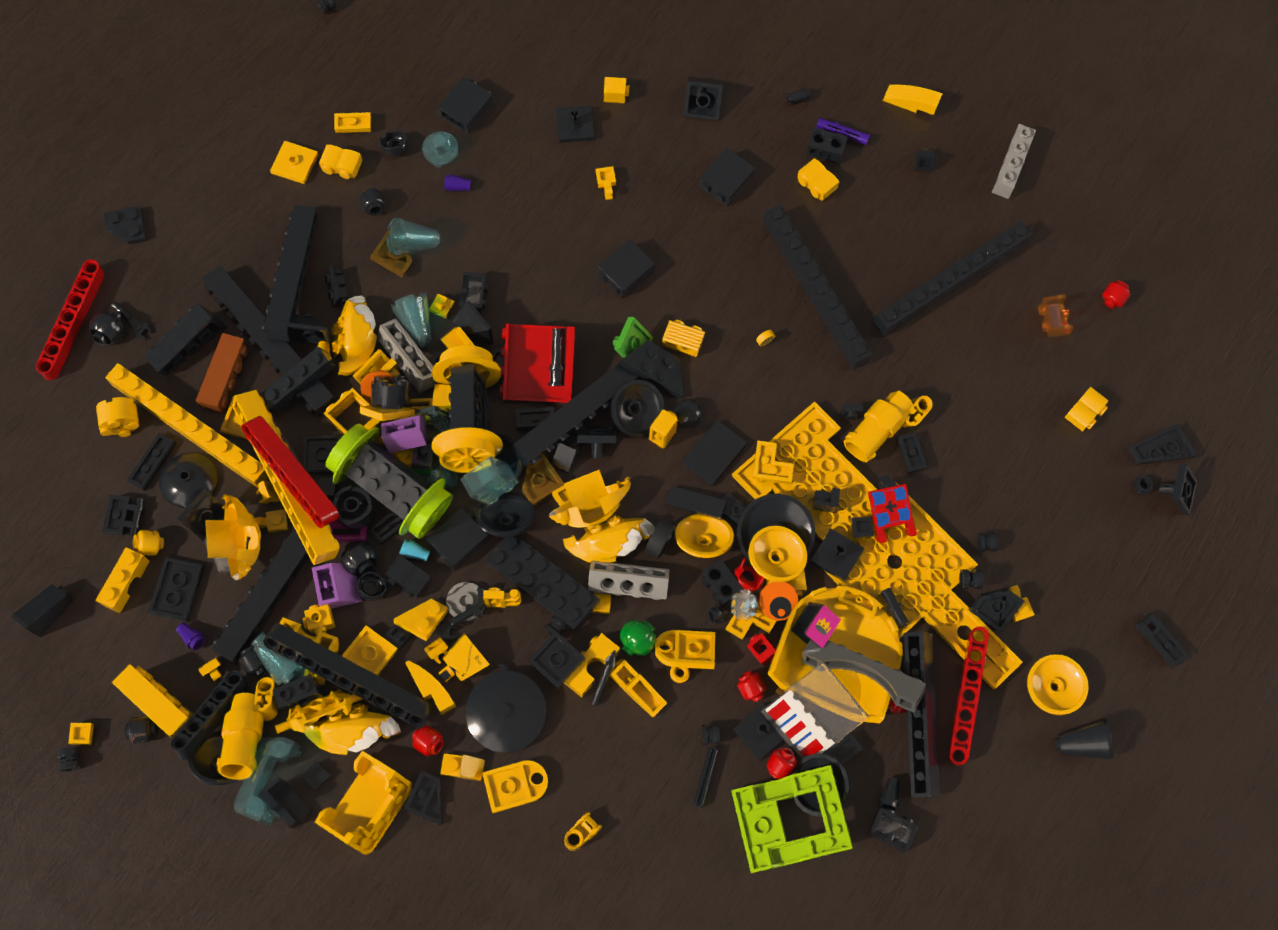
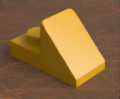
(462, 767)

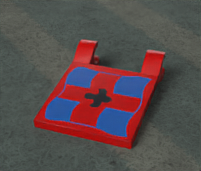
(891, 508)

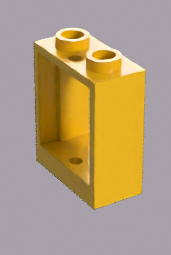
(344, 402)

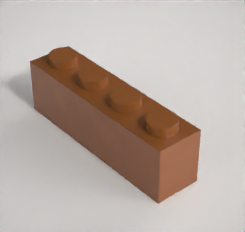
(222, 373)

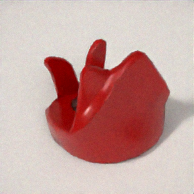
(749, 585)

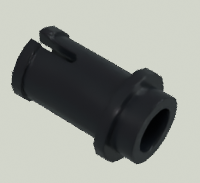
(801, 95)

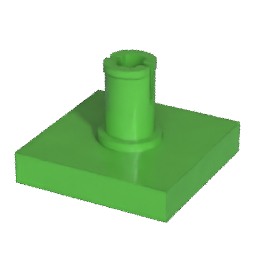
(631, 337)

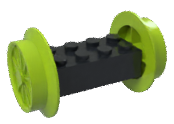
(388, 480)

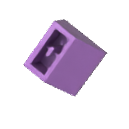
(404, 433)
(335, 585)

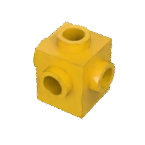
(318, 619)

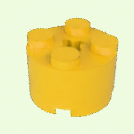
(117, 417)

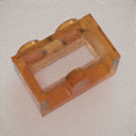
(1055, 316)

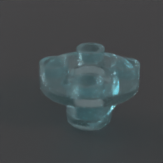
(440, 148)

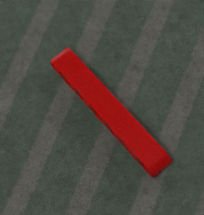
(72, 327)
(290, 471)
(963, 704)

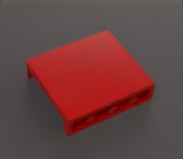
(528, 360)

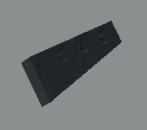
(184, 339)

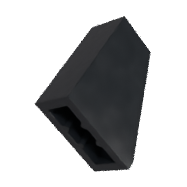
(43, 609)

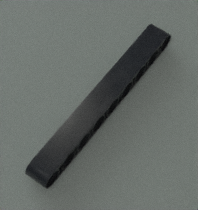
(347, 675)

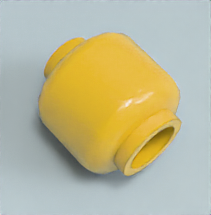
(148, 542)

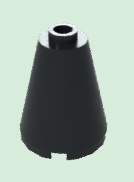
(1087, 740)

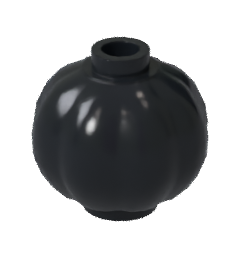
(107, 328)
(359, 557)

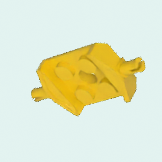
(317, 708)

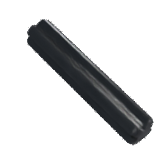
(706, 777)

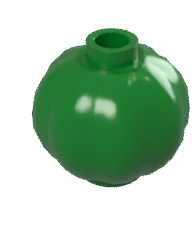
(638, 637)

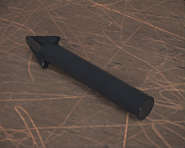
(610, 662)

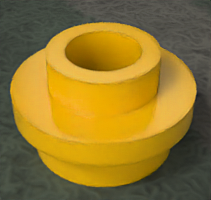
(686, 671)

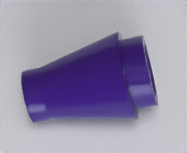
(456, 183)
(191, 636)

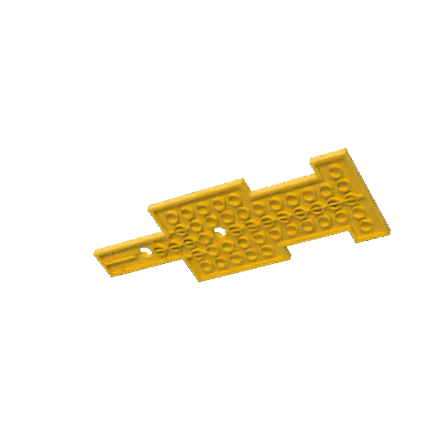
(929, 559)

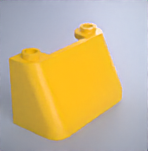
(367, 805)

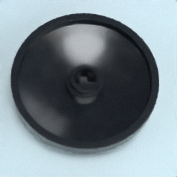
(775, 511)
(506, 711)

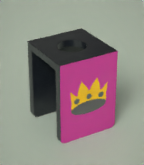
(815, 624)

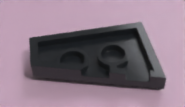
(1162, 447)

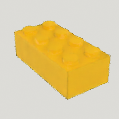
(152, 699)

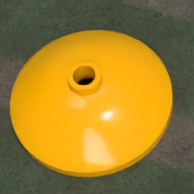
(704, 536)
(778, 543)
(1068, 678)

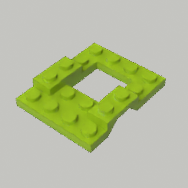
(763, 826)

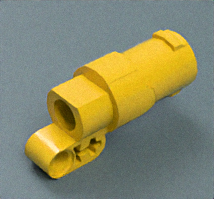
(883, 421)
(244, 729)

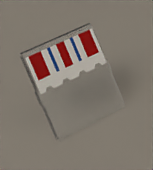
(815, 713)

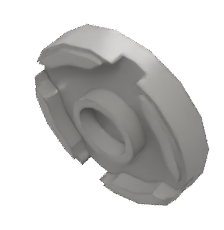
(460, 596)

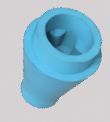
(413, 550)

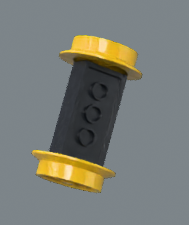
(467, 441)

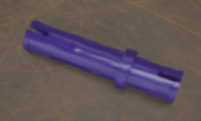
(863, 137)

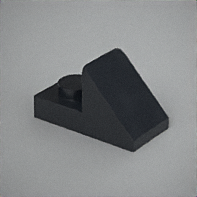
(567, 453)

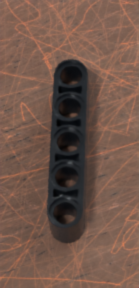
(208, 716)

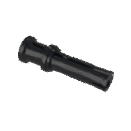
(557, 367)

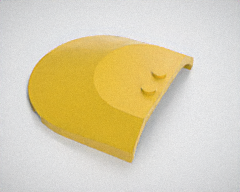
(862, 629)

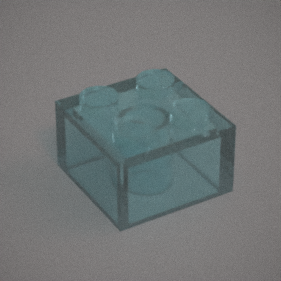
(489, 480)

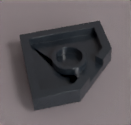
(126, 224)
(996, 607)

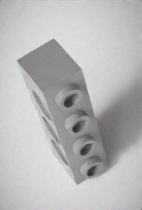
(1013, 161)
(406, 354)
(636, 574)

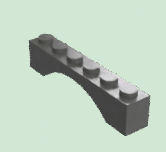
(902, 688)

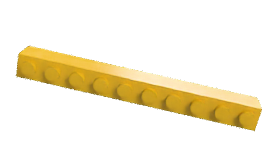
(187, 425)
(317, 541)

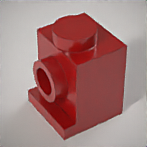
(755, 646)

